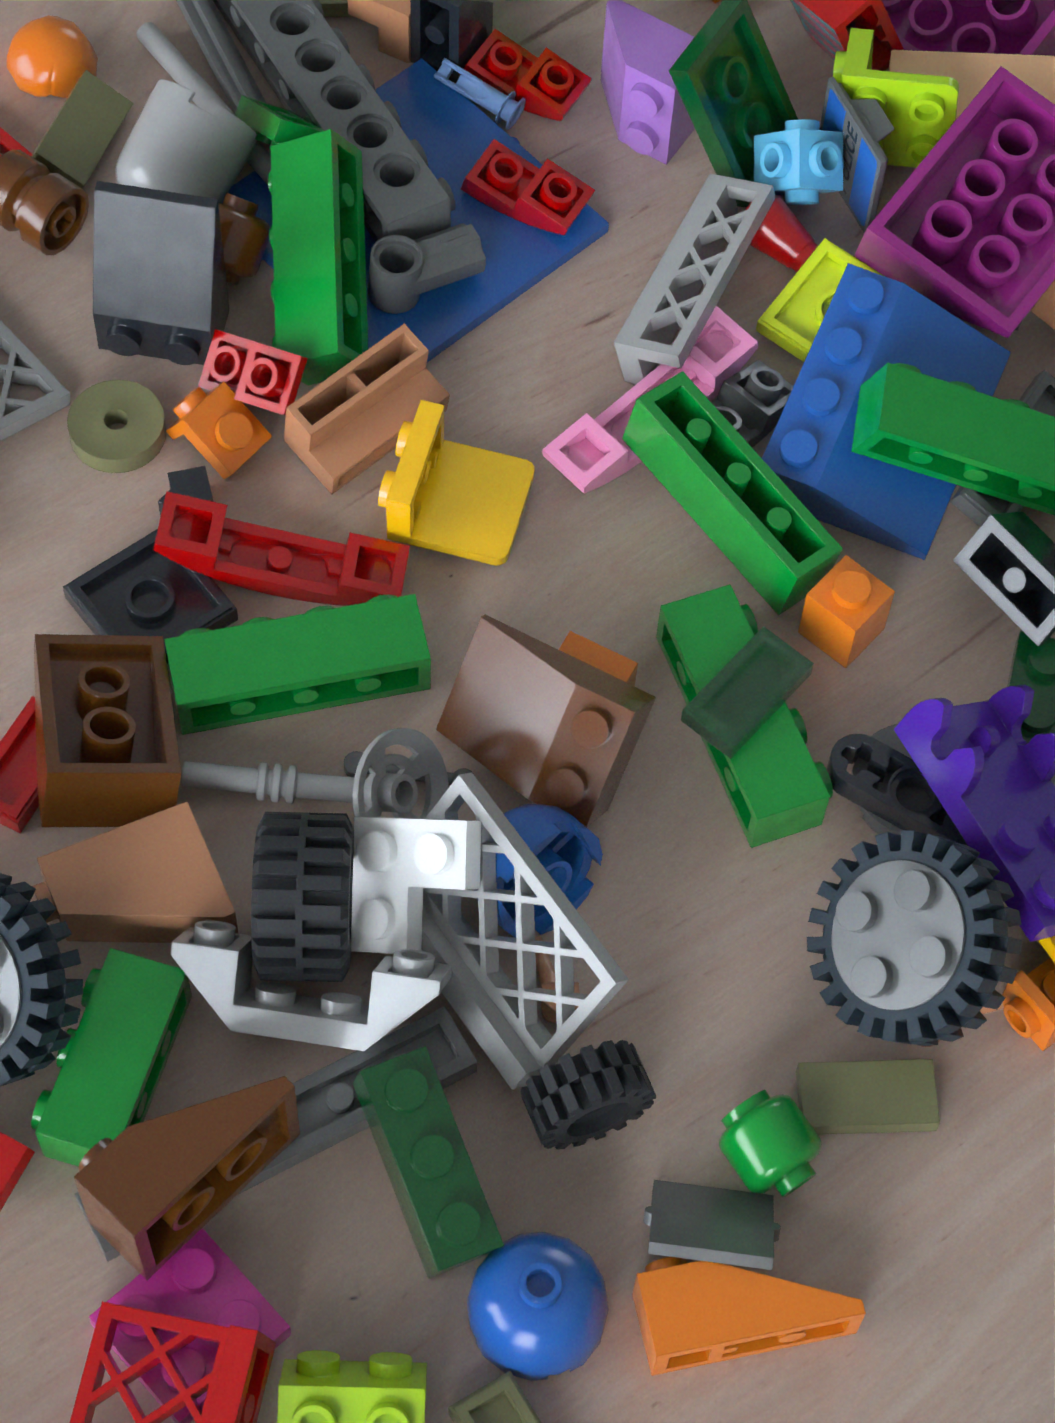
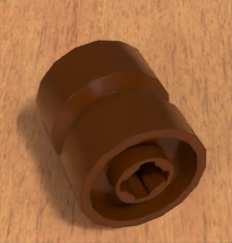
(40, 203)

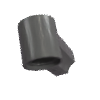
(409, 267)

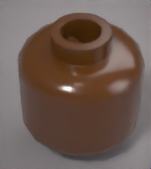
(242, 237)

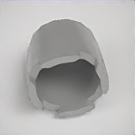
(184, 146)

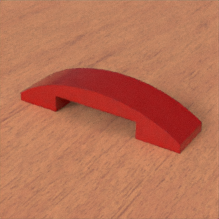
(277, 560)

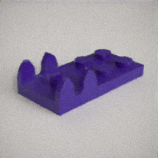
(994, 791)

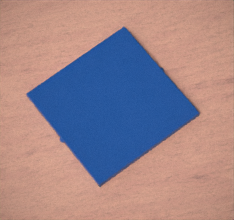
(516, 254)

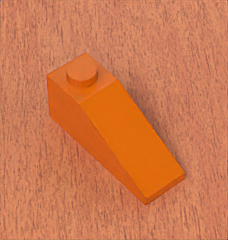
(723, 1313)

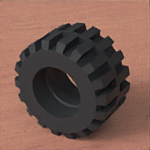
(302, 896)

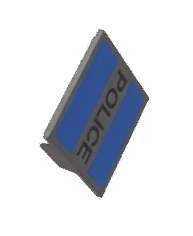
(864, 160)

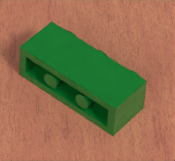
(112, 1055)

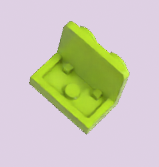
(915, 104)
(329, 1390)

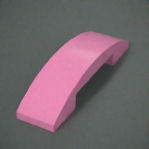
(593, 449)

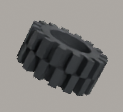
(587, 1094)

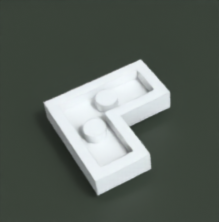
(394, 865)

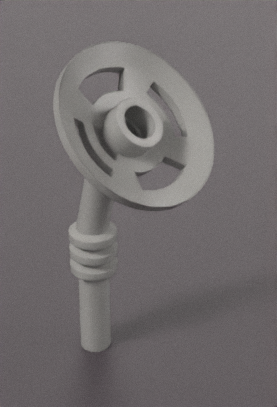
(378, 791)

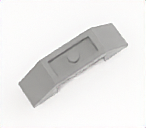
(221, 970)

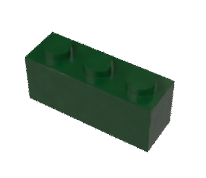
(427, 1162)

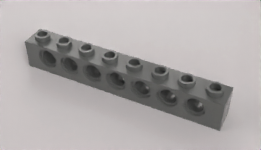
(321, 82)

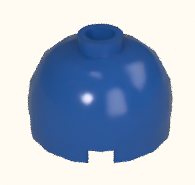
(561, 847)
(537, 1306)

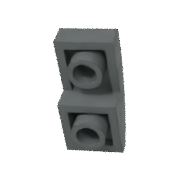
(753, 401)

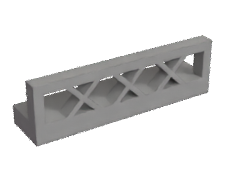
(684, 269)

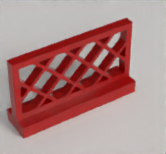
(232, 1388)

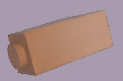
(136, 882)

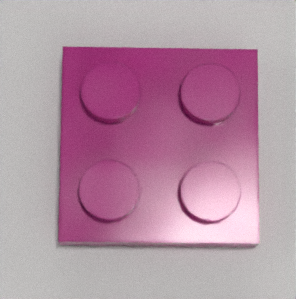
(196, 1286)

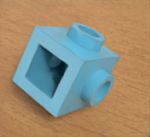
(800, 161)

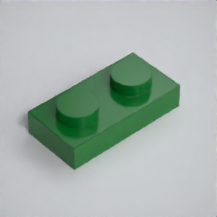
(272, 122)

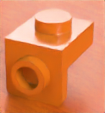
(219, 428)

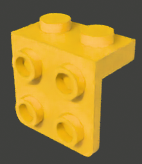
(453, 493)

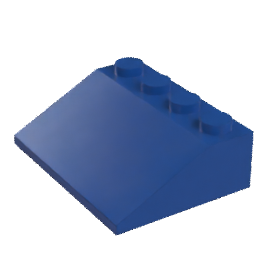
(810, 450)

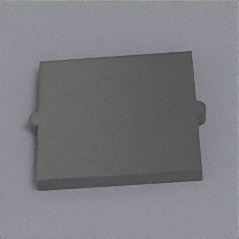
(712, 1224)

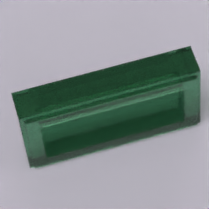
(747, 692)

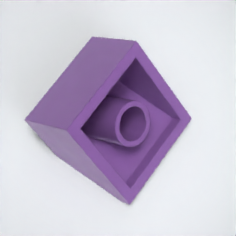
(638, 81)

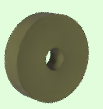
(121, 448)

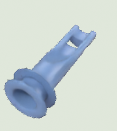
(482, 94)

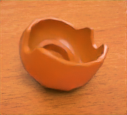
(50, 57)

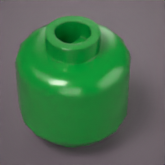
(770, 1143)

